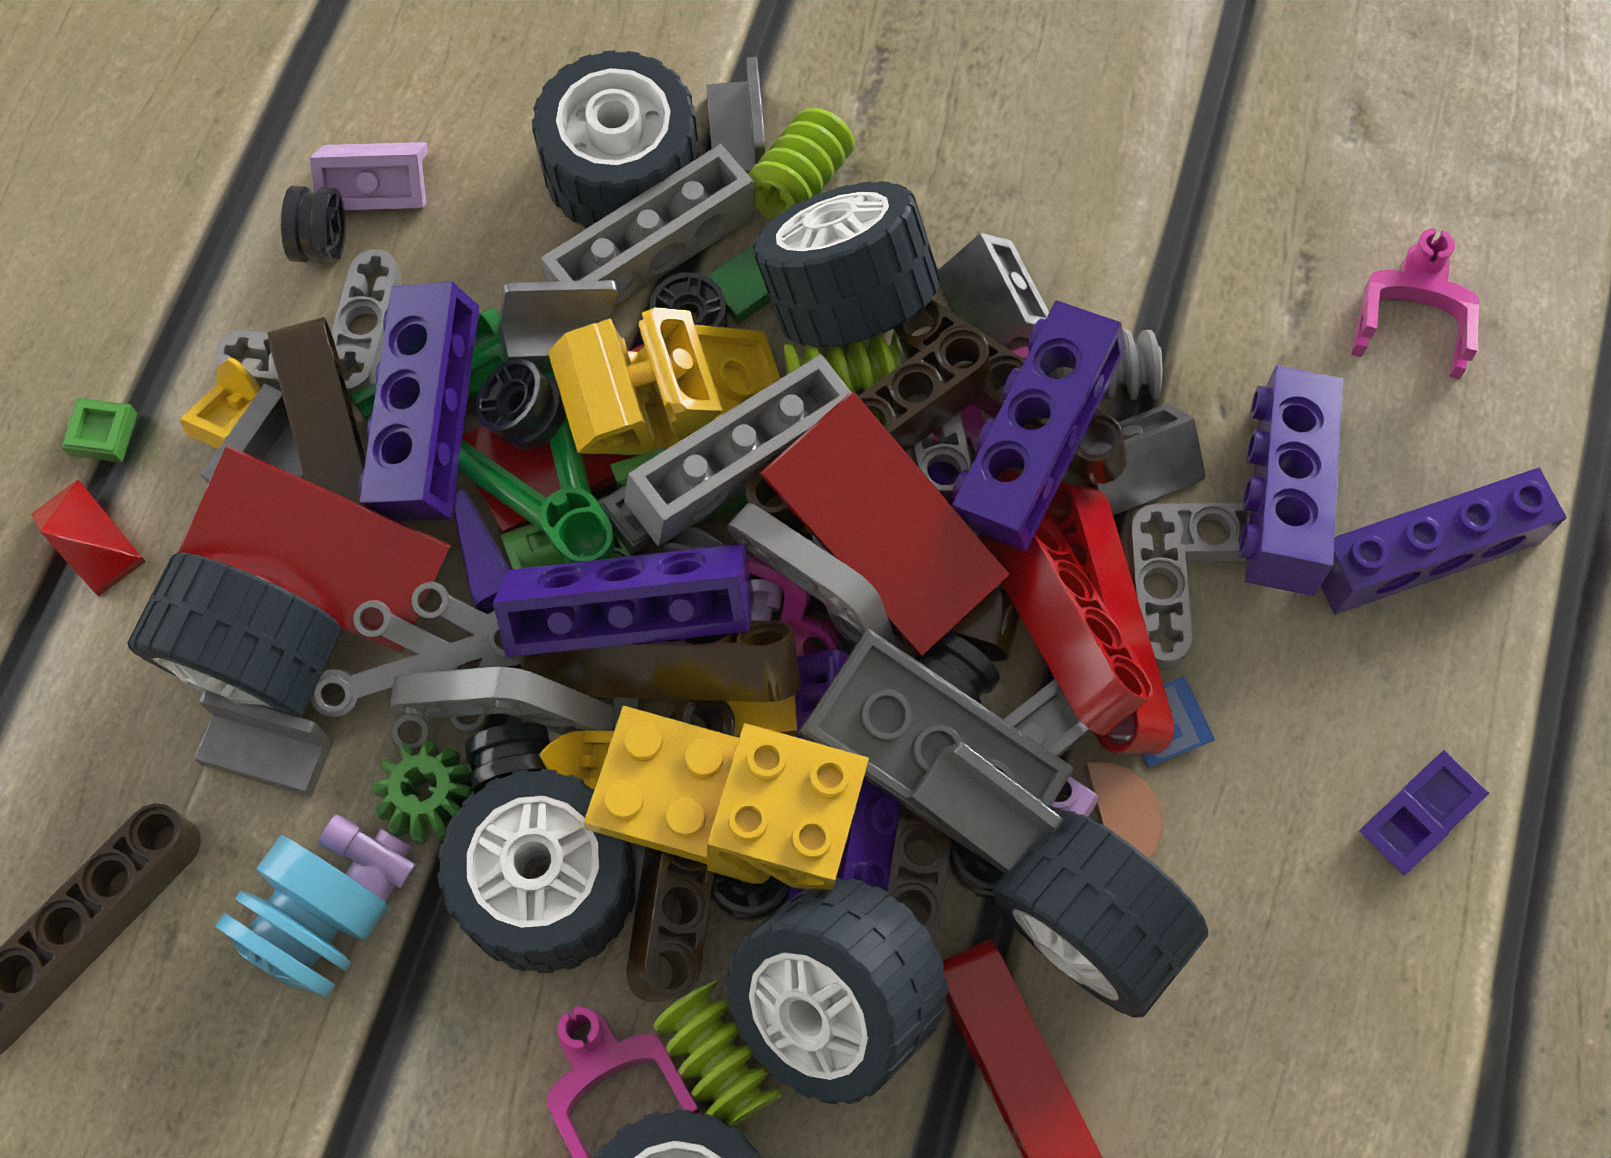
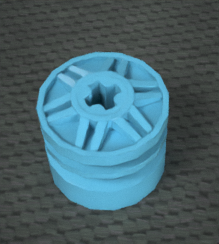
(302, 917)

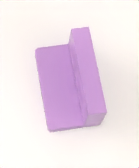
(373, 174)

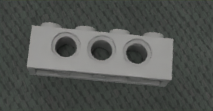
(659, 227)
(720, 457)

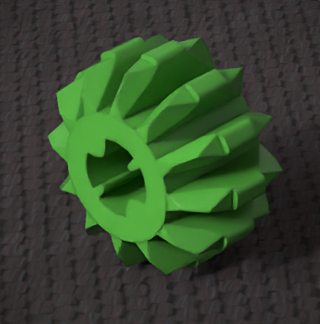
(401, 793)

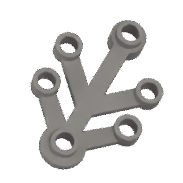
(432, 656)

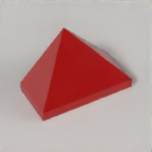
(87, 538)

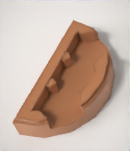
(1126, 805)

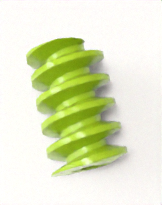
(800, 161)
(857, 366)
(714, 1057)

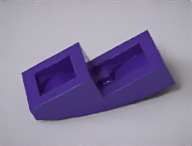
(1423, 812)

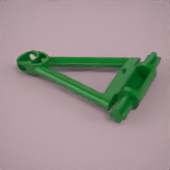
(568, 516)

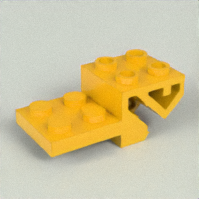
(664, 391)
(728, 800)

